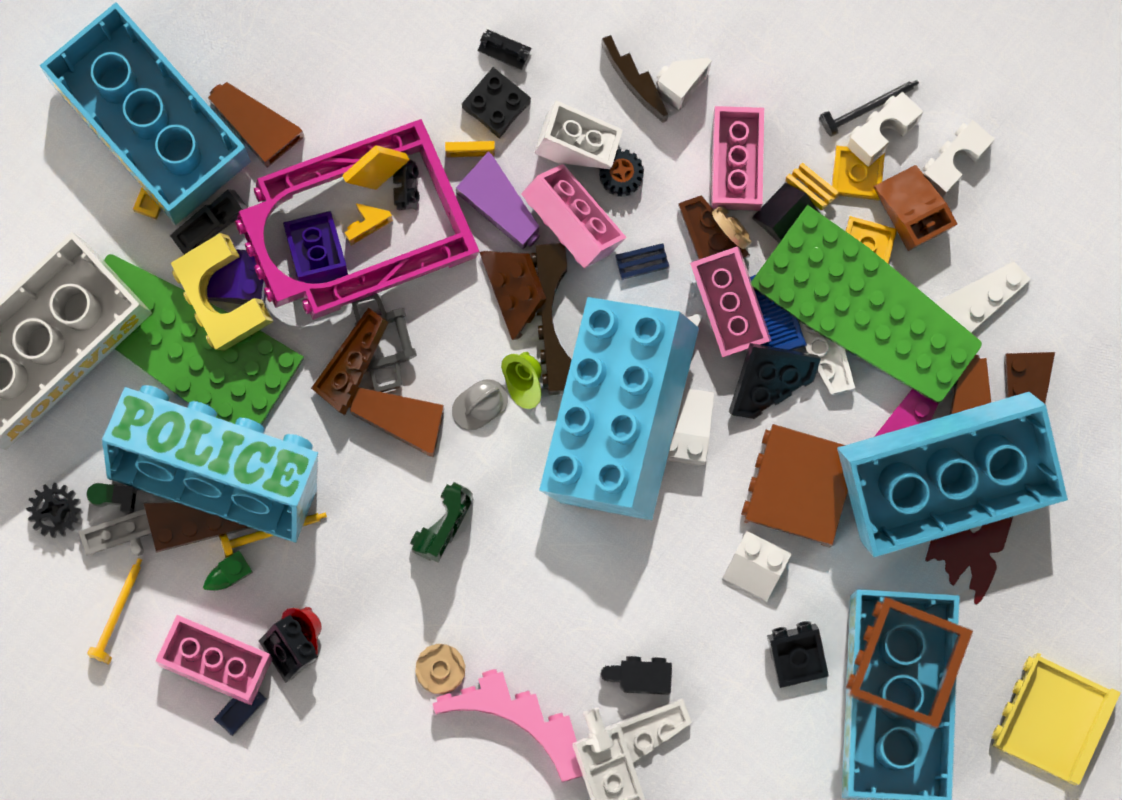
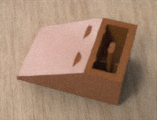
(915, 207)

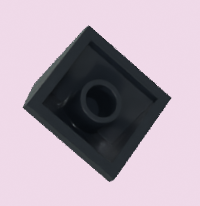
(782, 211)

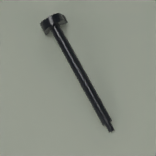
(831, 125)

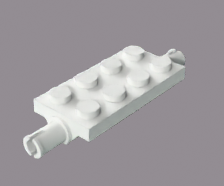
(606, 762)

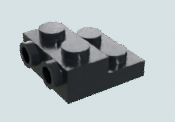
(288, 648)
(797, 654)

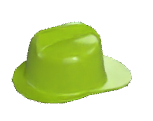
(522, 379)

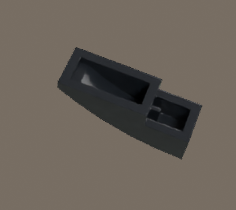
(208, 221)

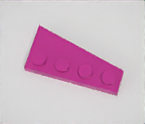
(911, 411)

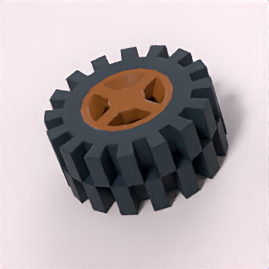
(627, 183)

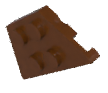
(515, 287)

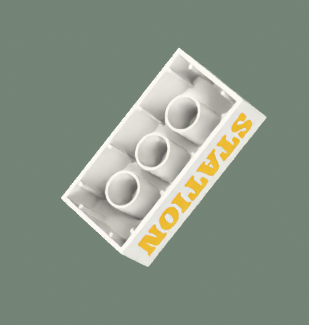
(58, 330)

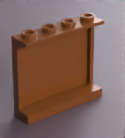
(797, 486)

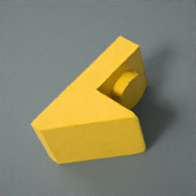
(373, 220)

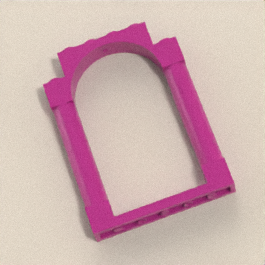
(331, 296)

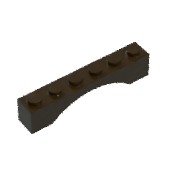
(551, 269)

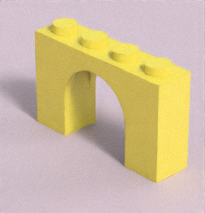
(194, 272)

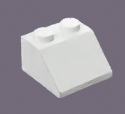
(682, 80)
(756, 566)

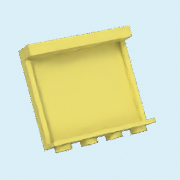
(1055, 719)

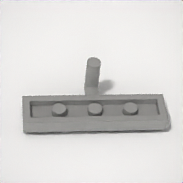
(117, 532)

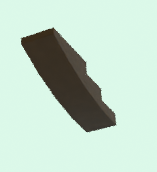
(639, 84)

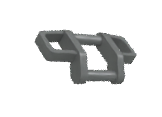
(408, 352)

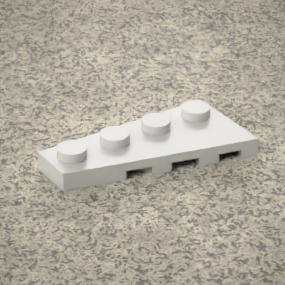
(984, 297)
(833, 364)
(653, 727)

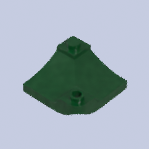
(433, 541)

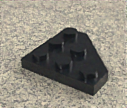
(770, 377)

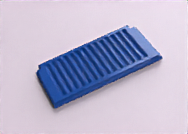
(782, 327)

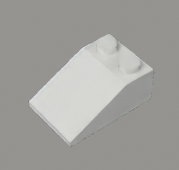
(577, 138)
(692, 428)

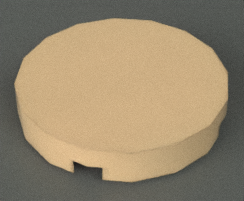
(731, 227)
(440, 669)

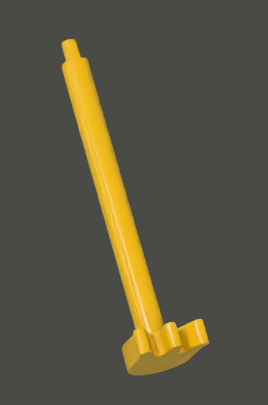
(227, 544)
(98, 652)

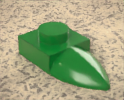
(227, 572)

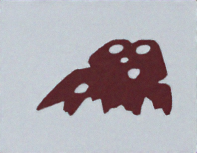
(972, 550)

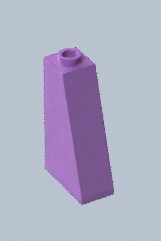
(496, 199)

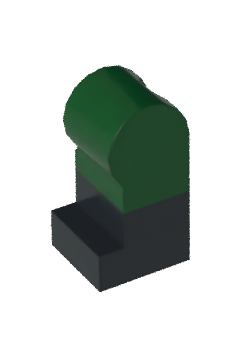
(108, 494)

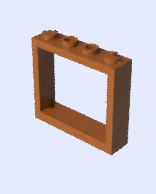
(863, 659)

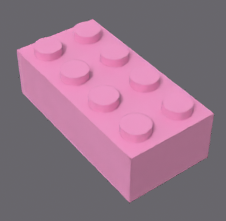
(737, 158)
(573, 215)
(730, 301)
(214, 660)

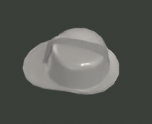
(479, 404)

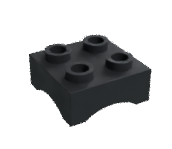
(496, 102)

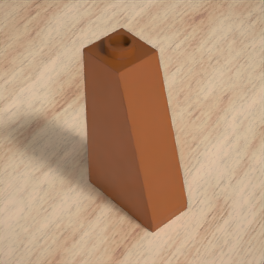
(257, 125)
(972, 387)
(401, 417)

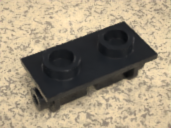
(504, 49)
(407, 194)

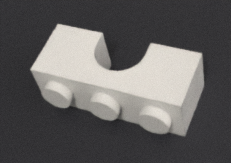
(897, 114)
(971, 142)

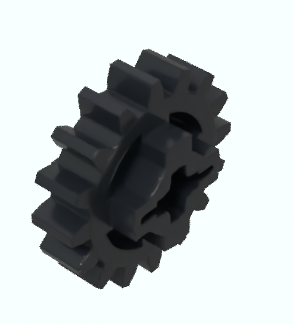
(50, 500)

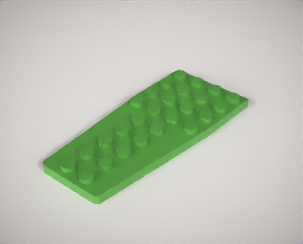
(865, 306)
(175, 352)

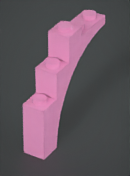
(494, 698)

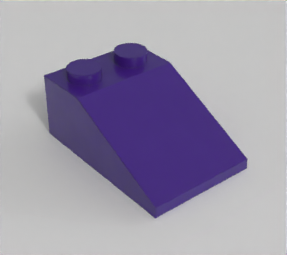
(315, 248)
(236, 282)

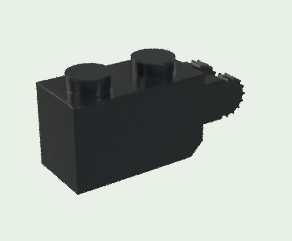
(641, 676)

